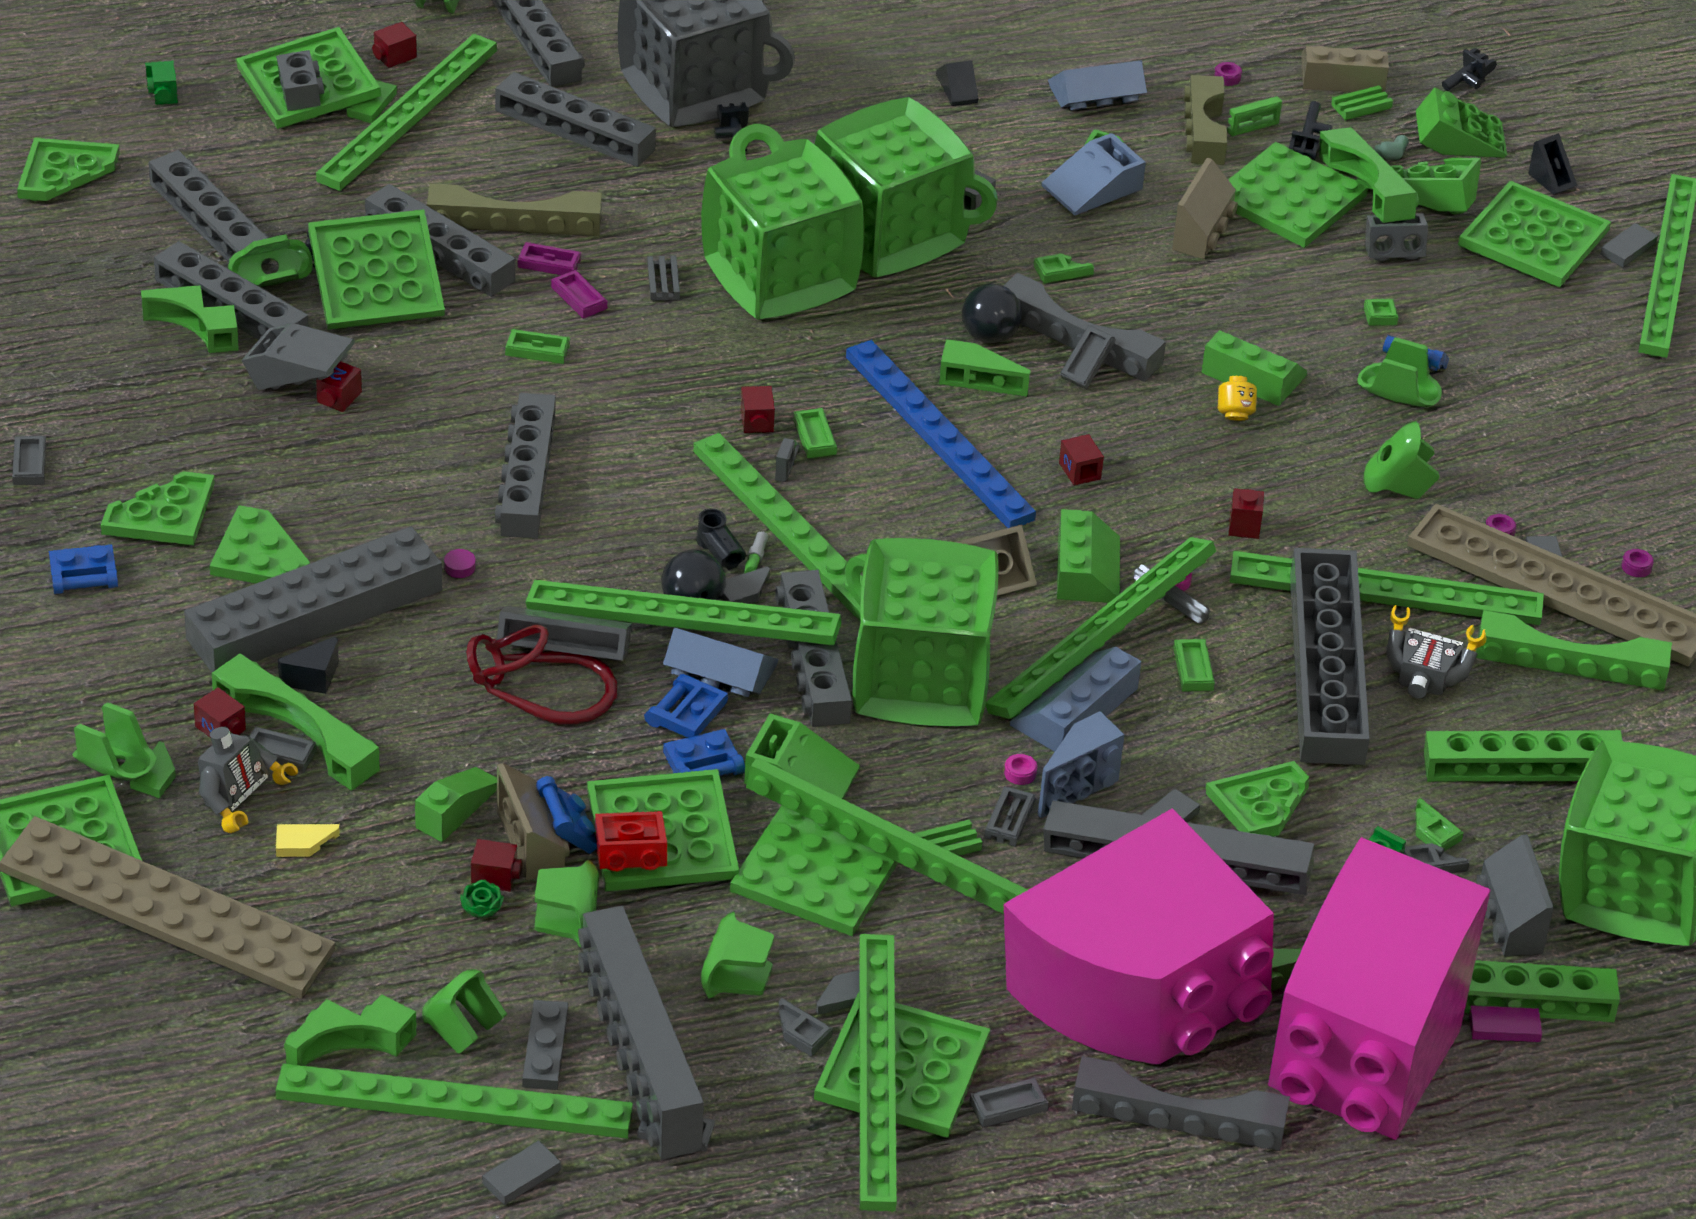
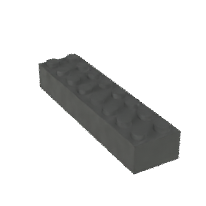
(314, 599)
(1329, 657)
(641, 1033)

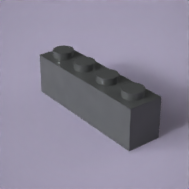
(568, 632)

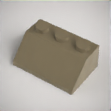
(1343, 69)
(1204, 211)
(1014, 561)
(528, 822)

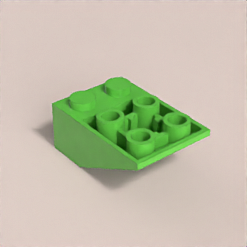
(1458, 127)
(802, 754)

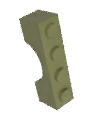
(1203, 101)

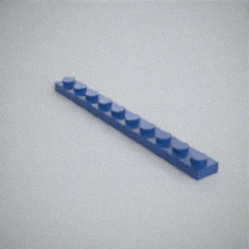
(940, 434)

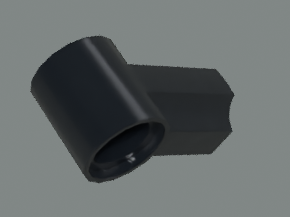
(718, 539)

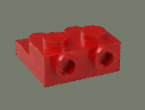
(631, 840)

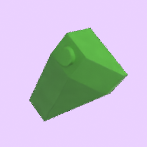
(1443, 186)

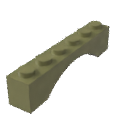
(568, 214)

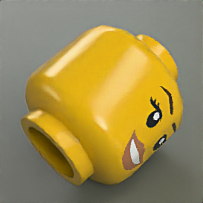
(1237, 398)

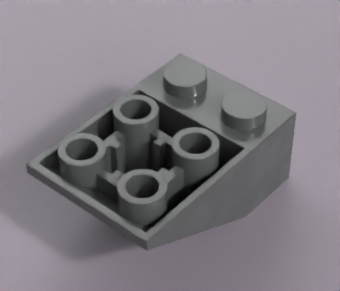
(294, 355)

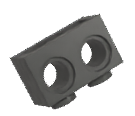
(299, 80)
(1395, 244)

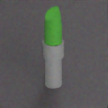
(756, 552)

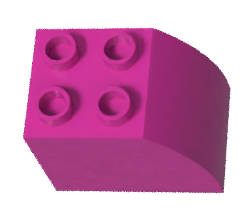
(1142, 946)
(1378, 989)

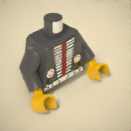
(1427, 660)
(233, 771)

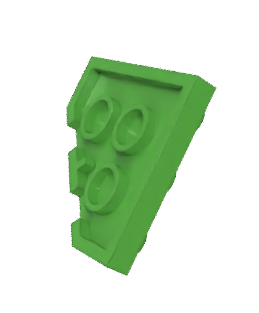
(64, 165)
(162, 512)
(255, 548)
(1260, 799)

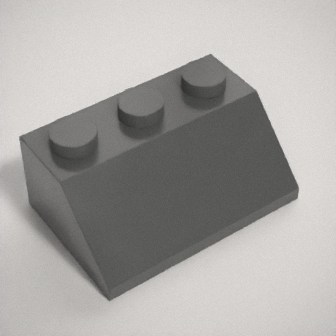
(1517, 899)

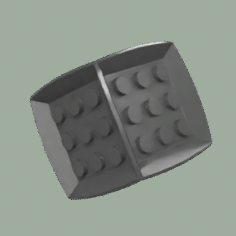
(698, 55)

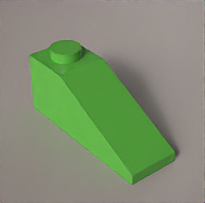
(981, 369)
(452, 801)

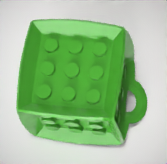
(909, 180)
(781, 225)
(923, 630)
(1632, 844)

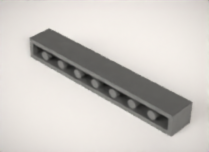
(1255, 858)

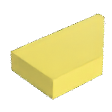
(303, 839)

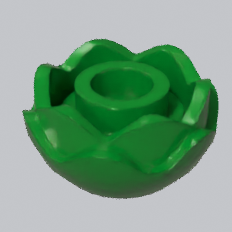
(481, 899)

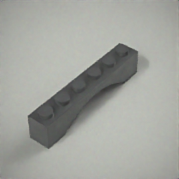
(1132, 352)
(1247, 1119)

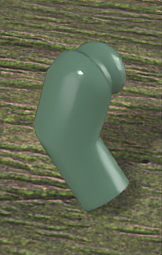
(1392, 150)

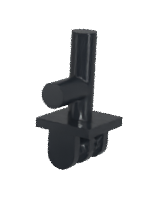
(1474, 70)
(731, 120)
(1305, 141)

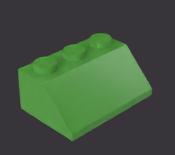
(1270, 373)
(1087, 558)

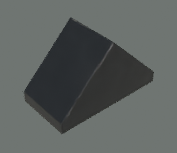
(958, 82)
(1551, 165)
(310, 667)

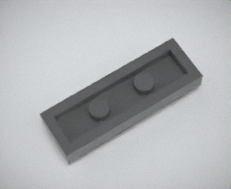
(545, 1045)

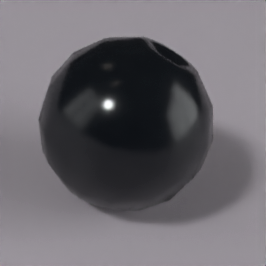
(992, 313)
(694, 575)

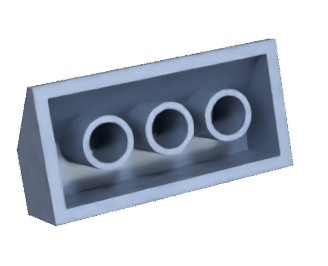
(1091, 687)

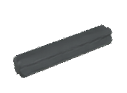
(1180, 600)

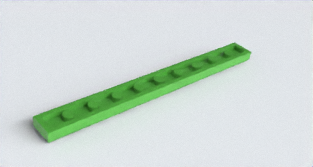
(406, 112)
(1668, 267)
(777, 515)
(1401, 589)
(685, 612)
(1100, 628)
(881, 836)
(877, 1074)
(454, 1101)

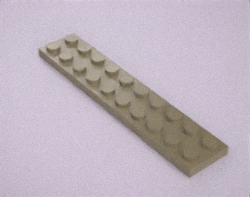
(1565, 584)
(167, 907)

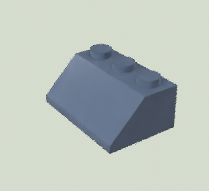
(1099, 85)
(718, 662)

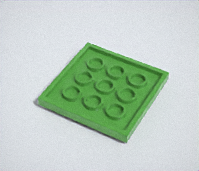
(341, 68)
(1293, 194)
(1534, 233)
(376, 269)
(82, 807)
(694, 822)
(813, 873)
(932, 1067)

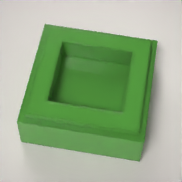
(1380, 312)

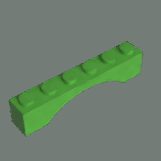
(1350, 153)
(1634, 662)
(348, 754)

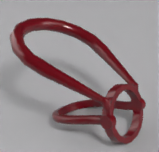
(536, 655)

